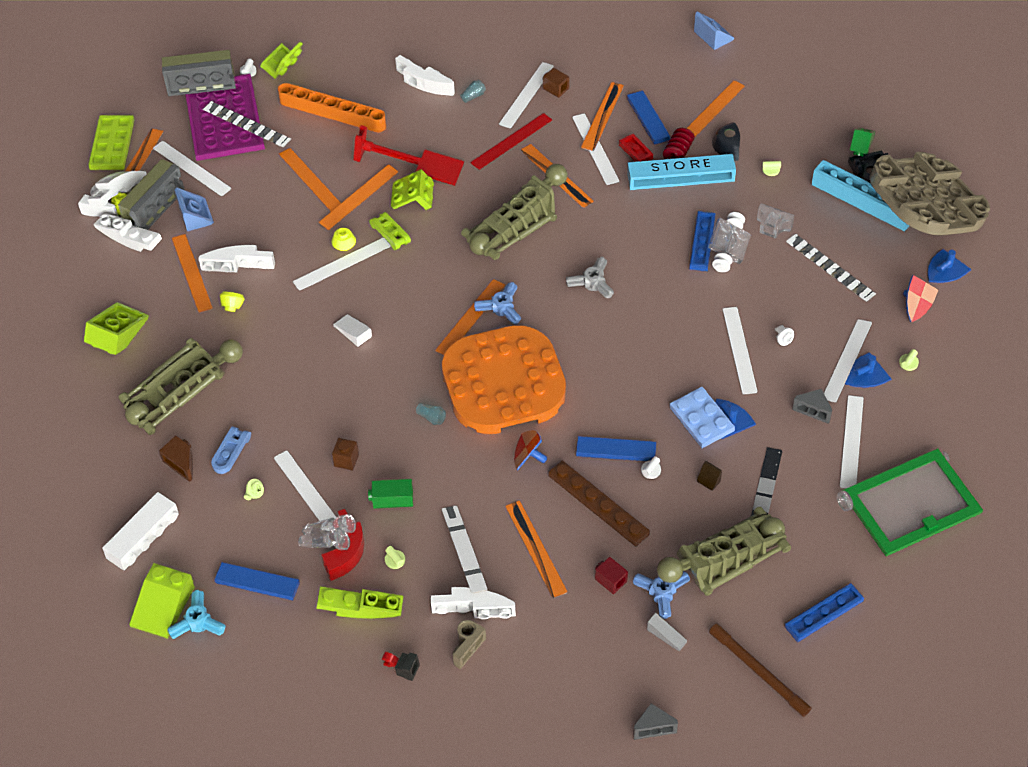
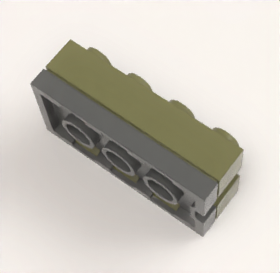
(198, 73)
(152, 195)

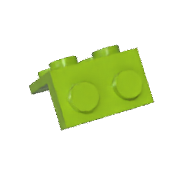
(280, 59)
(413, 187)

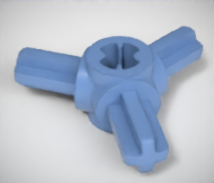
(501, 304)
(661, 591)

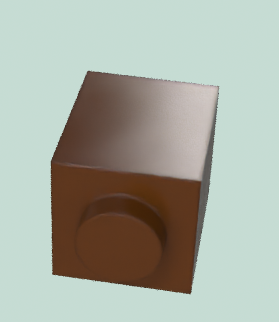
(555, 82)
(345, 454)

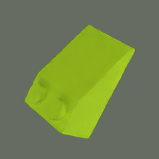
(114, 328)
(161, 600)

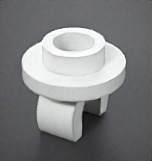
(785, 335)

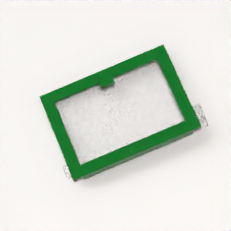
(911, 501)

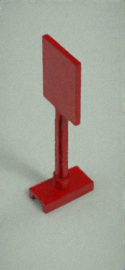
(433, 164)

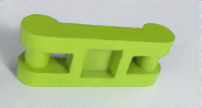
(390, 230)

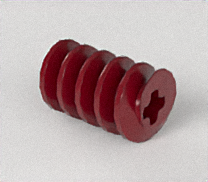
(679, 144)

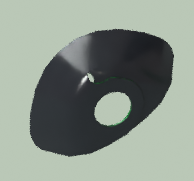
(727, 145)

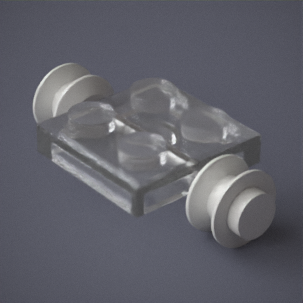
(729, 241)

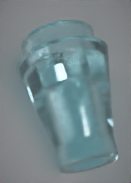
(473, 91)
(433, 414)

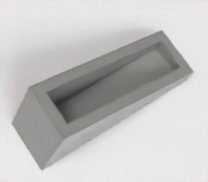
(665, 632)

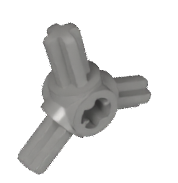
(592, 279)

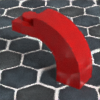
(338, 562)

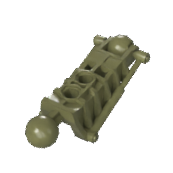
(529, 207)
(174, 370)
(717, 557)

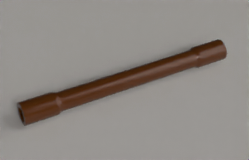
(793, 699)

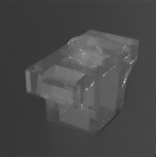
(774, 220)

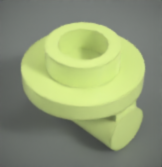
(771, 168)
(909, 361)
(254, 489)
(394, 558)

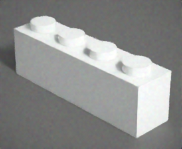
(141, 531)

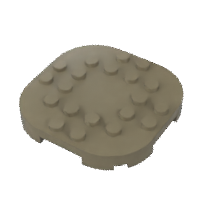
(929, 194)

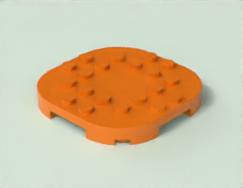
(503, 378)

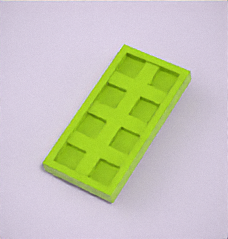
(111, 142)

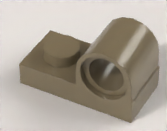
(469, 643)

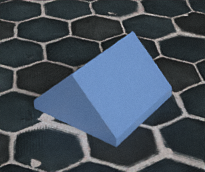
(711, 31)
(193, 210)

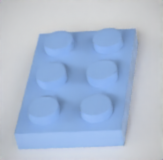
(702, 417)

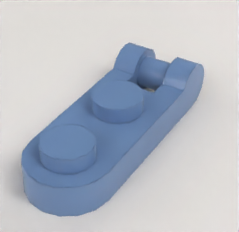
(229, 450)

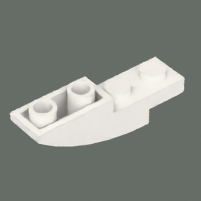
(426, 80)
(113, 184)
(127, 234)
(232, 257)
(483, 604)

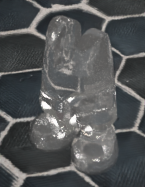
(328, 533)

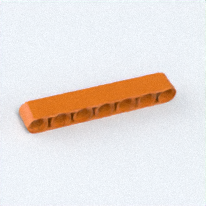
(332, 107)

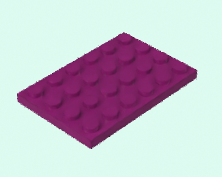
(215, 136)

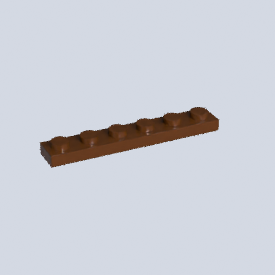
(599, 503)

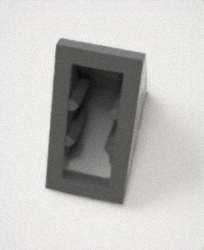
(813, 405)
(654, 723)

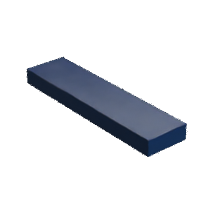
(648, 117)
(702, 236)
(615, 448)
(257, 581)
(824, 612)

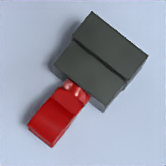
(405, 666)

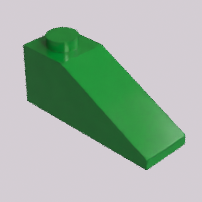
(862, 141)

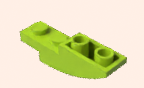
(360, 605)

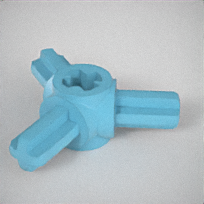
(196, 619)

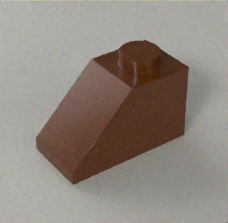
(178, 456)

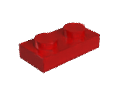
(635, 148)

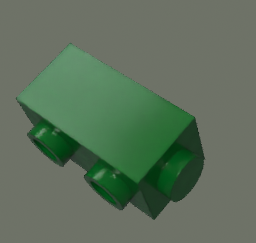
(391, 493)

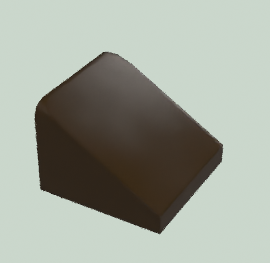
(709, 476)

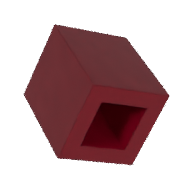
(611, 575)

